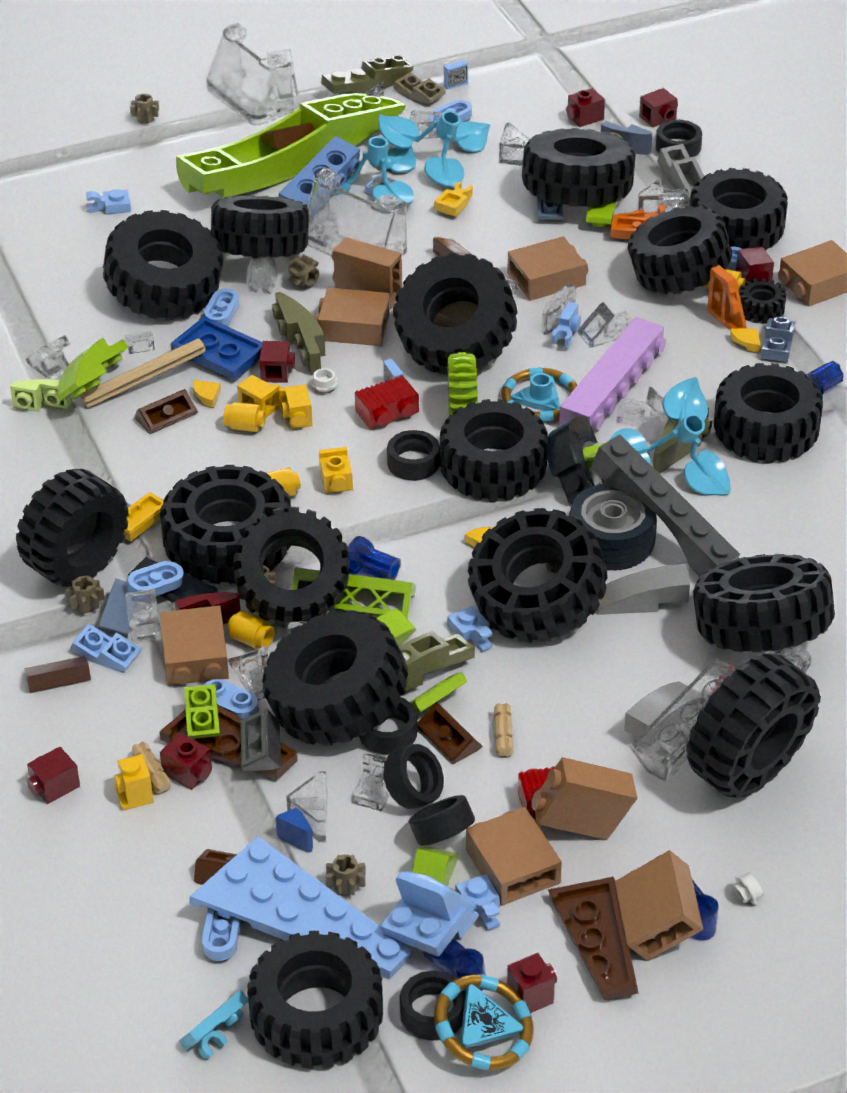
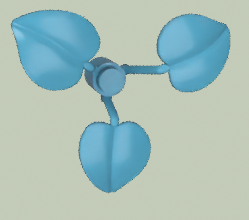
(396, 160)
(445, 172)
(688, 406)

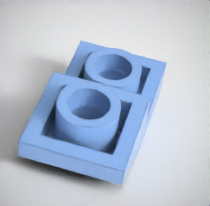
(106, 651)

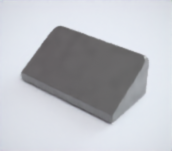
(260, 742)

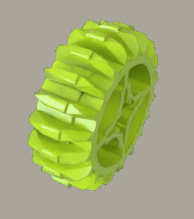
(461, 380)

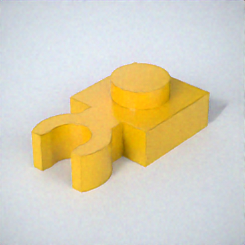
(453, 201)

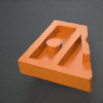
(625, 223)
(724, 299)

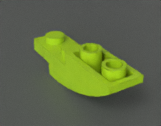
(88, 367)

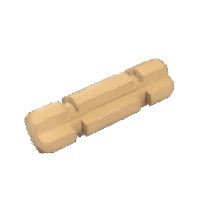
(503, 730)
(159, 779)

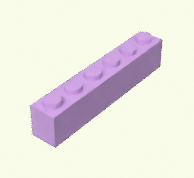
(614, 373)

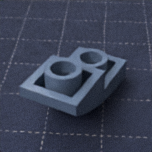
(637, 137)
(548, 210)
(778, 339)
(115, 612)

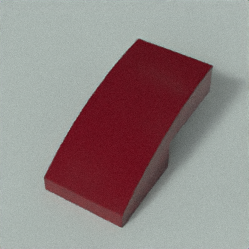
(228, 601)

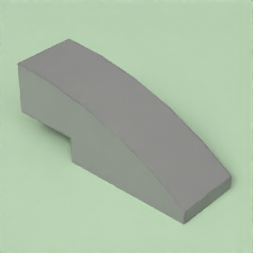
(679, 168)
(645, 590)
(650, 707)

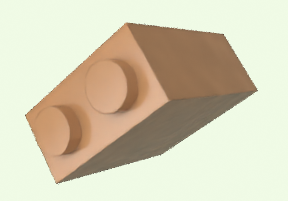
(546, 267)
(367, 268)
(815, 272)
(354, 316)
(194, 645)
(584, 798)
(513, 855)
(658, 905)

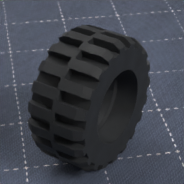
(748, 203)
(260, 226)
(679, 249)
(771, 436)
(493, 473)
(72, 526)
(291, 530)
(315, 1035)

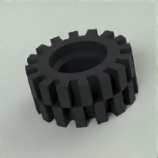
(762, 300)

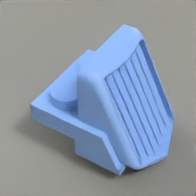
(428, 914)

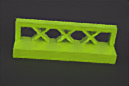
(363, 583)

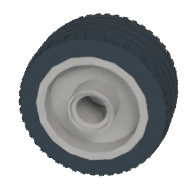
(620, 524)

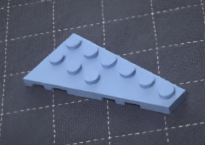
(286, 900)

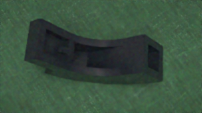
(567, 457)

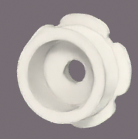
(324, 380)
(748, 888)

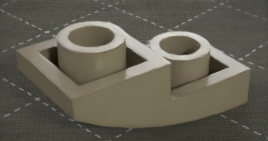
(418, 90)

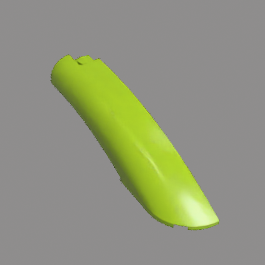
(256, 165)

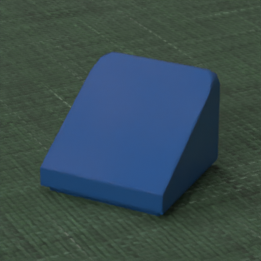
(295, 829)

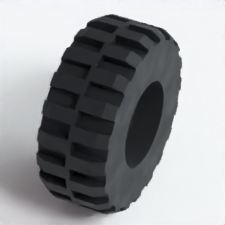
(578, 167)
(449, 281)
(155, 289)
(213, 498)
(764, 602)
(544, 609)
(348, 704)
(753, 725)

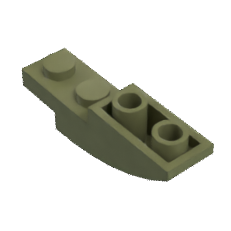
(371, 74)
(300, 329)
(432, 653)

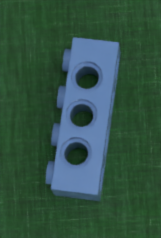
(335, 155)

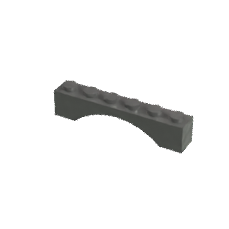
(628, 471)

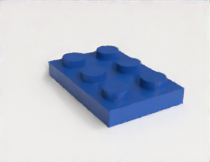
(226, 349)

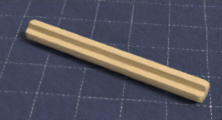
(143, 373)

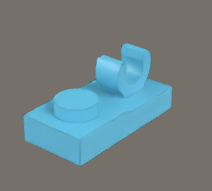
(227, 1013)

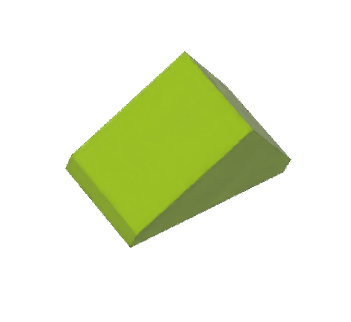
(435, 863)

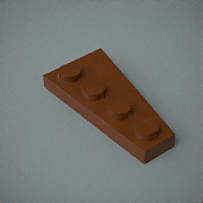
(227, 745)
(597, 929)

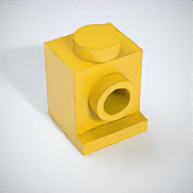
(259, 392)
(296, 406)
(335, 470)
(133, 783)

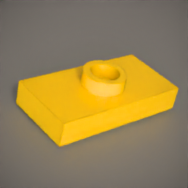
(142, 515)

